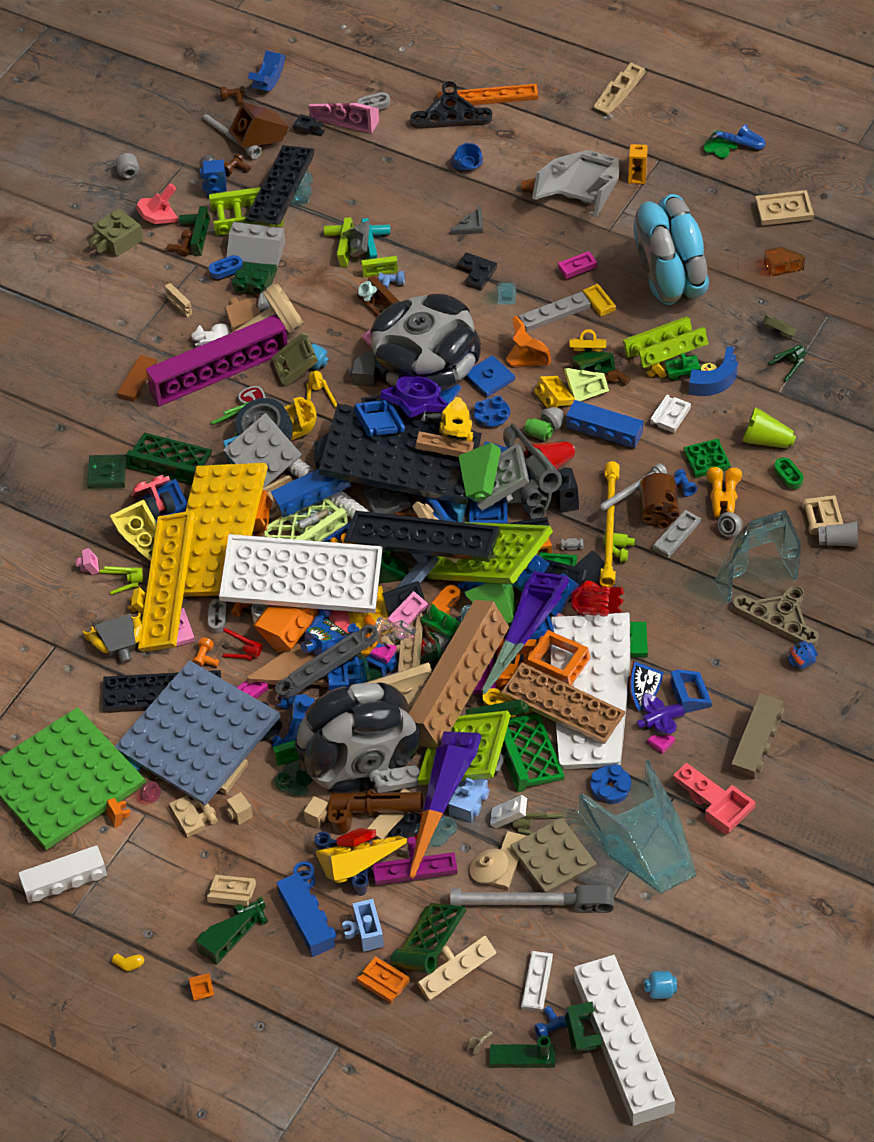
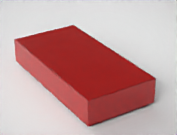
(356, 837)

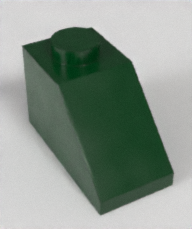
(594, 362)
(392, 569)

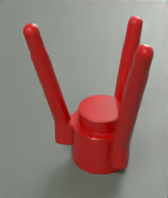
(251, 647)

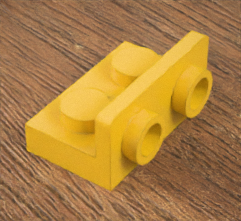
(553, 392)

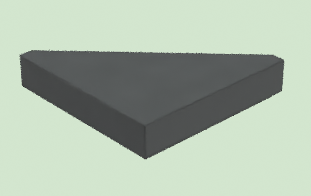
(470, 224)

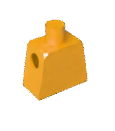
(637, 158)

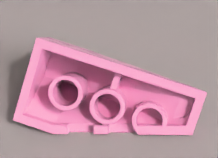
(347, 115)

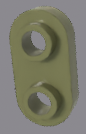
(785, 329)

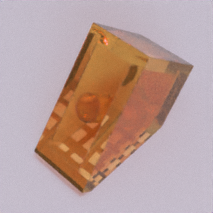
(783, 261)

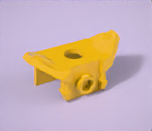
(456, 410)

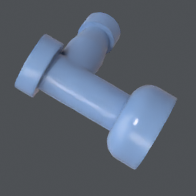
(399, 278)

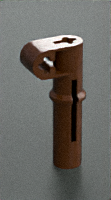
(369, 803)

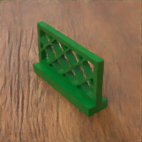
(513, 758)

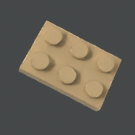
(784, 207)

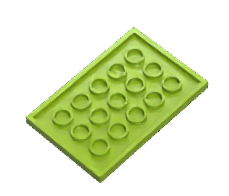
(511, 555)

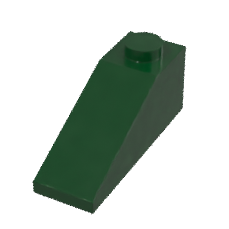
(223, 936)

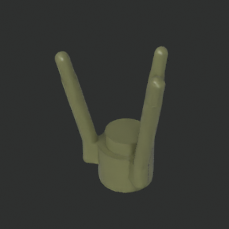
(526, 821)

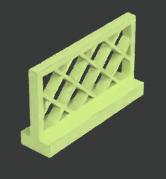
(312, 533)

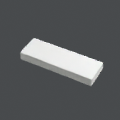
(537, 981)

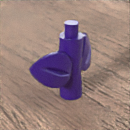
(659, 715)

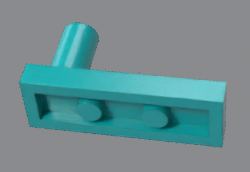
(374, 230)

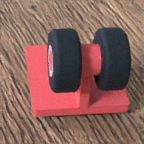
(155, 503)

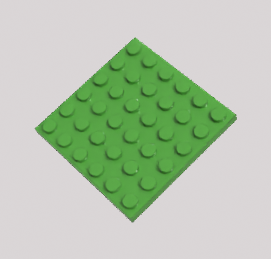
(64, 778)

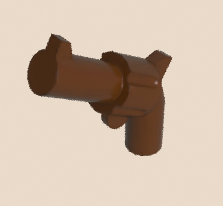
(614, 375)

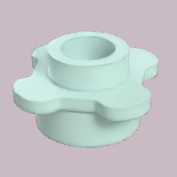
(366, 290)

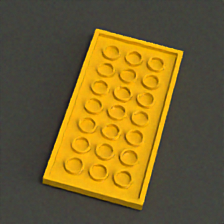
(223, 504)

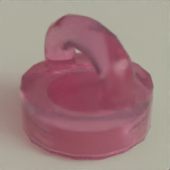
(150, 792)

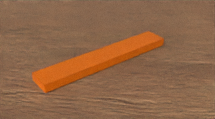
(497, 94)

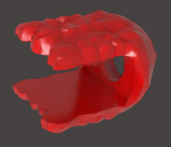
(596, 600)

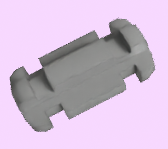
(571, 543)

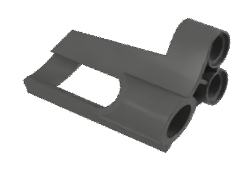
(541, 474)

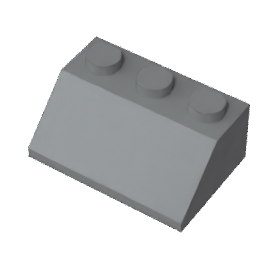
(256, 243)

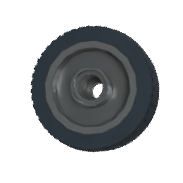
(256, 408)

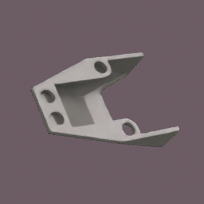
(580, 176)

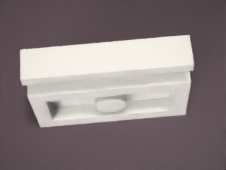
(670, 413)

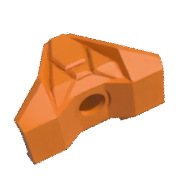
(527, 350)

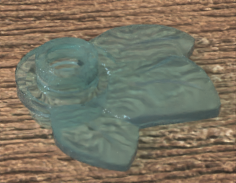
(441, 834)

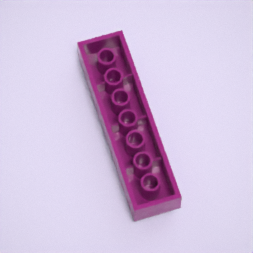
(216, 360)

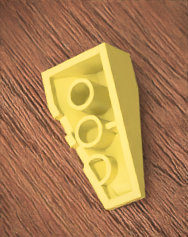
(137, 527)

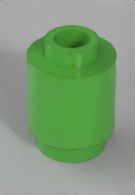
(538, 429)

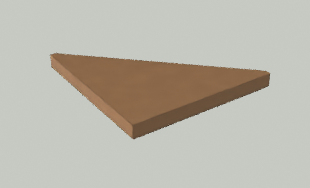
(284, 665)

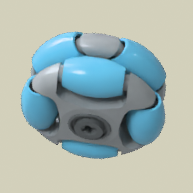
(671, 249)

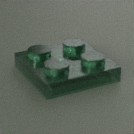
(107, 471)

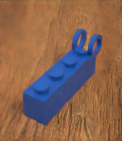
(305, 911)

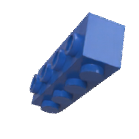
(604, 424)
(306, 492)

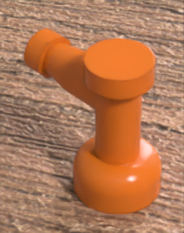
(205, 645)

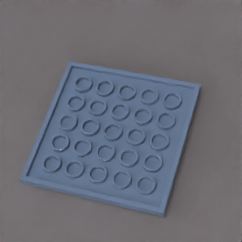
(197, 732)

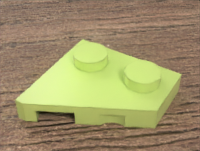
(585, 383)

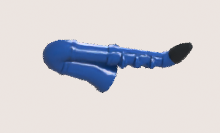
(744, 137)

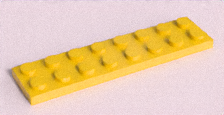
(166, 581)

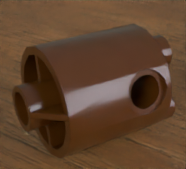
(659, 499)

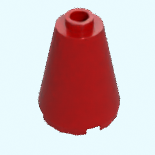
(557, 452)

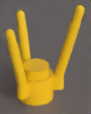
(316, 382)

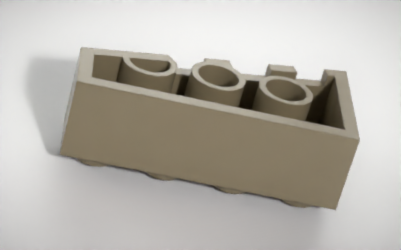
(758, 736)

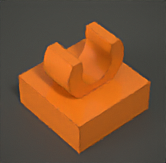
(115, 813)
(201, 986)

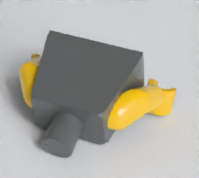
(116, 636)

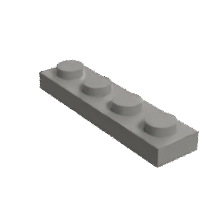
(554, 311)

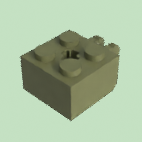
(116, 232)

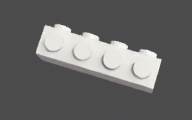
(62, 874)

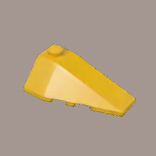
(347, 862)

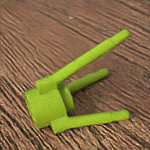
(134, 576)

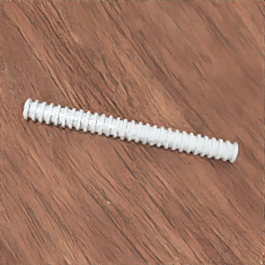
(339, 499)

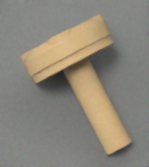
(281, 307)

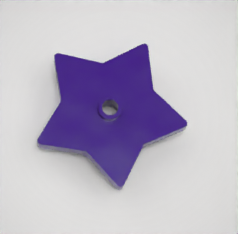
(415, 395)

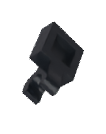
(307, 124)

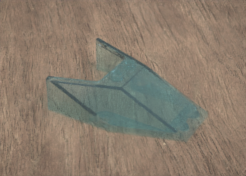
(771, 528)
(645, 838)

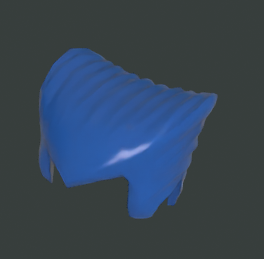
(467, 157)

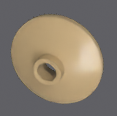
(489, 866)

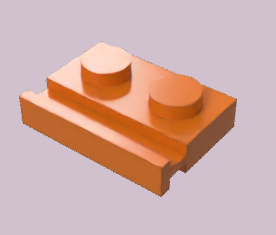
(383, 979)

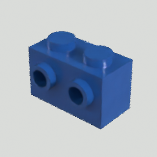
(214, 177)

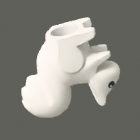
(203, 337)

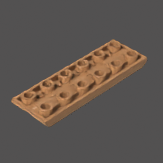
(563, 703)

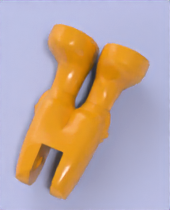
(718, 497)

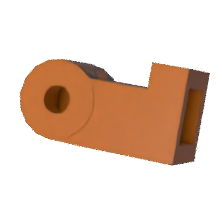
(447, 599)

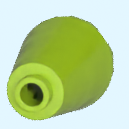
(767, 431)

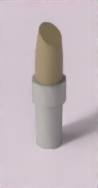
(313, 518)

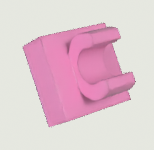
(88, 562)

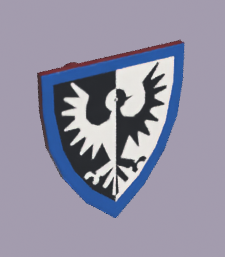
(643, 680)

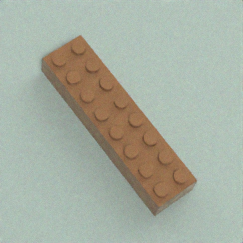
(458, 671)

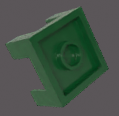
(576, 1030)

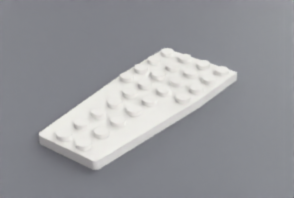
(602, 677)

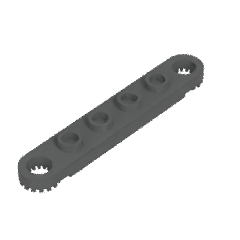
(327, 661)

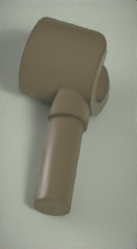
(476, 1042)

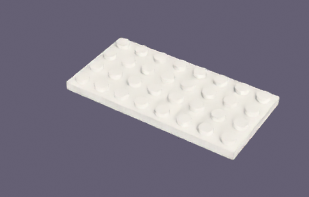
(301, 573)

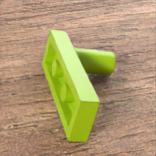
(344, 246)

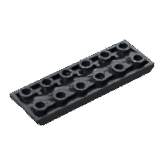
(280, 184)
(135, 692)

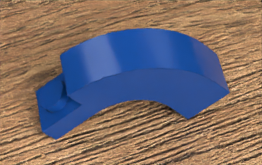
(269, 72)
(717, 380)

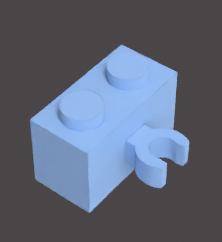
(468, 799)
(365, 925)

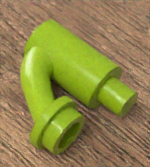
(621, 540)

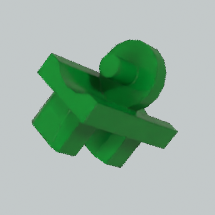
(681, 366)

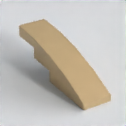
(619, 89)

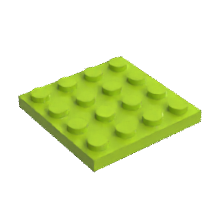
(492, 728)

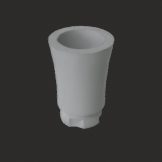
(839, 535)

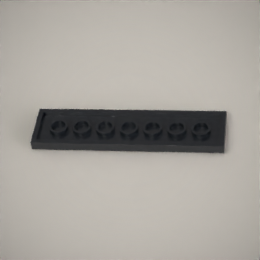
(423, 535)

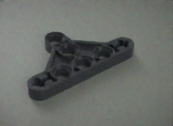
(459, 110)

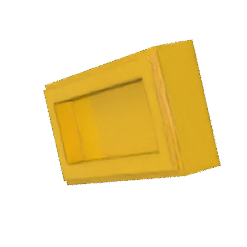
(599, 300)

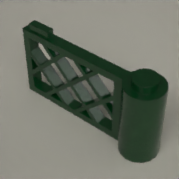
(419, 957)

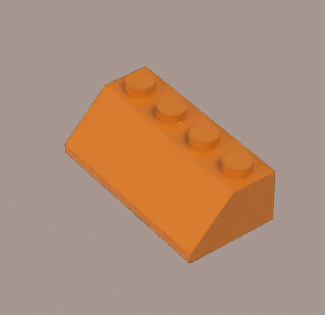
(284, 625)

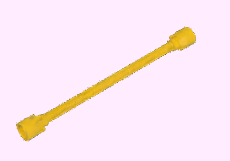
(607, 574)

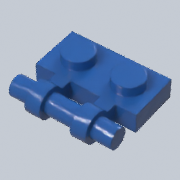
(339, 676)

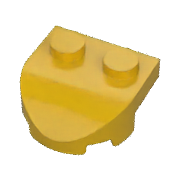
(302, 416)

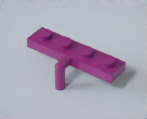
(429, 867)

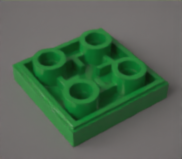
(706, 455)

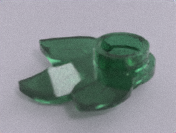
(296, 780)

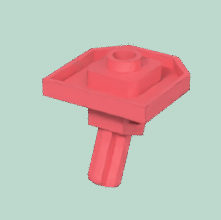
(157, 208)

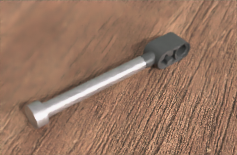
(585, 898)

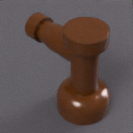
(238, 92)
(236, 161)
(182, 249)

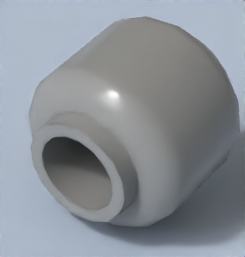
(127, 165)

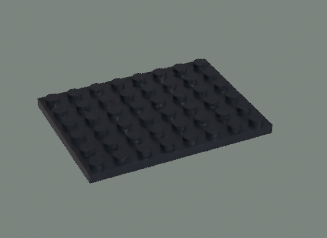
(392, 459)

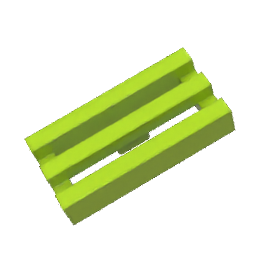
(383, 265)

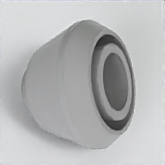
(554, 416)
(729, 524)

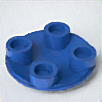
(491, 411)

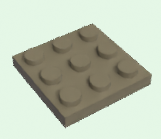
(553, 856)

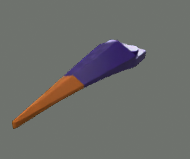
(448, 769)

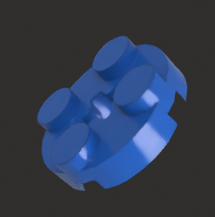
(610, 774)

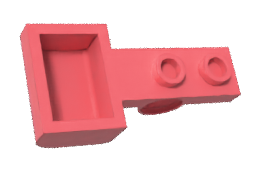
(725, 807)

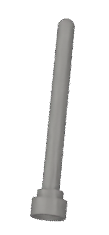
(253, 152)
(658, 468)

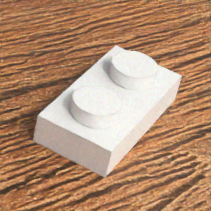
(508, 811)

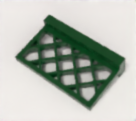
(166, 466)

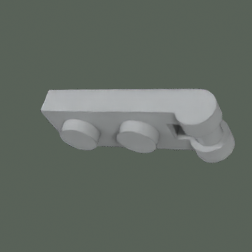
(395, 778)

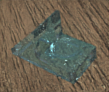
(507, 293)

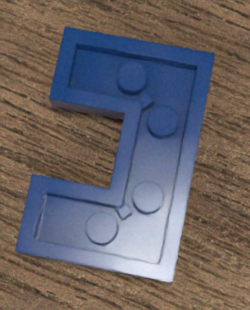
(540, 565)

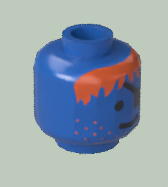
(802, 655)

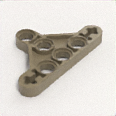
(772, 610)

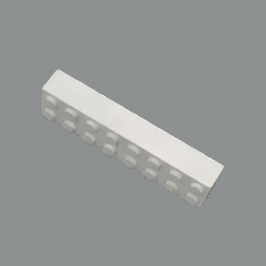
(624, 1041)

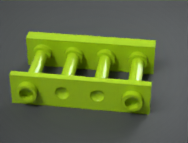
(235, 200)
(665, 342)

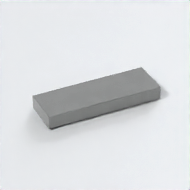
(676, 534)

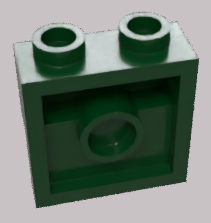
(254, 277)

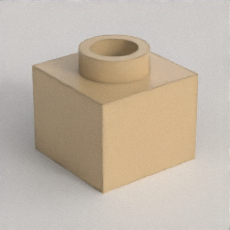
(239, 808)
(316, 812)

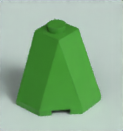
(479, 471)
(501, 595)

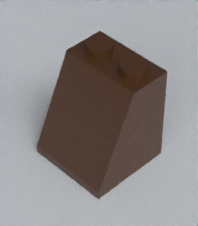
(257, 126)

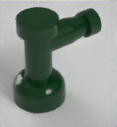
(258, 905)

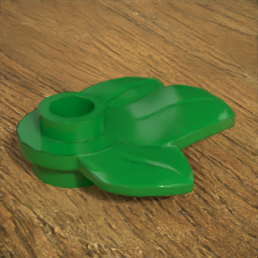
(719, 146)

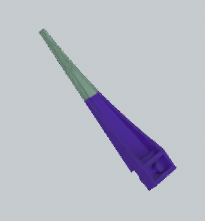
(537, 600)

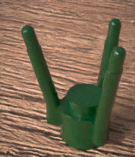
(794, 354)

